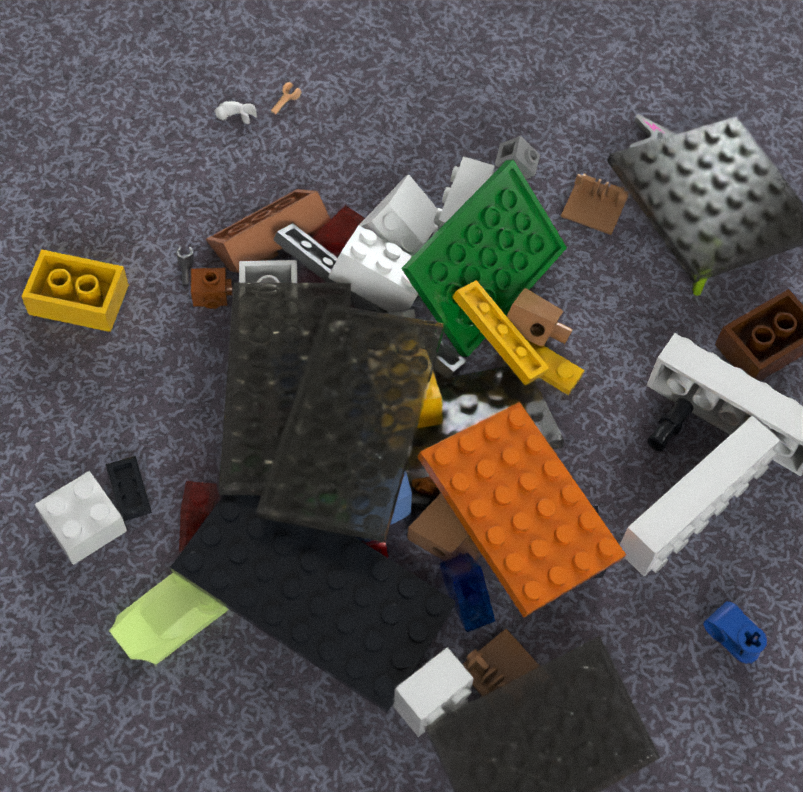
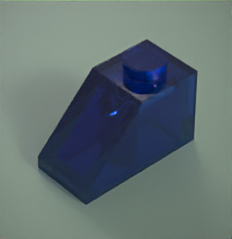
(468, 588)

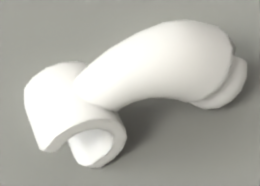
(230, 108)

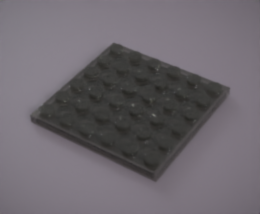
(712, 197)

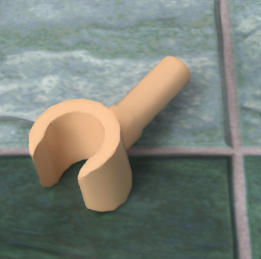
(286, 96)

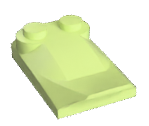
(164, 619)

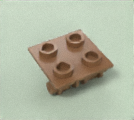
(595, 203)
(498, 663)

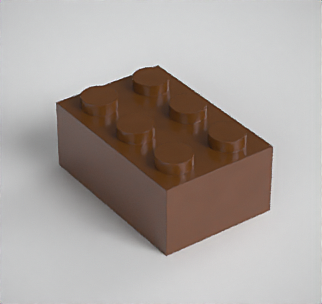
(765, 337)

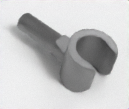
(185, 263)

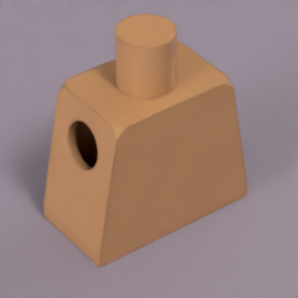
(537, 319)
(441, 532)

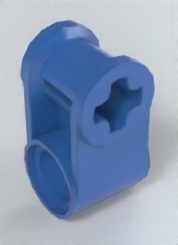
(734, 631)

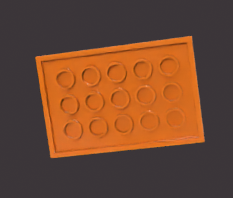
(521, 508)

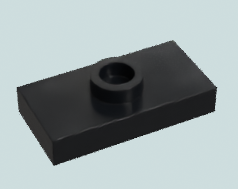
(128, 488)

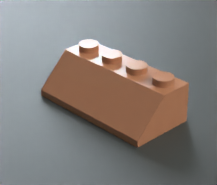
(254, 235)

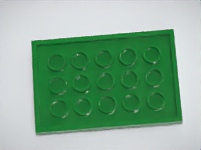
(492, 238)

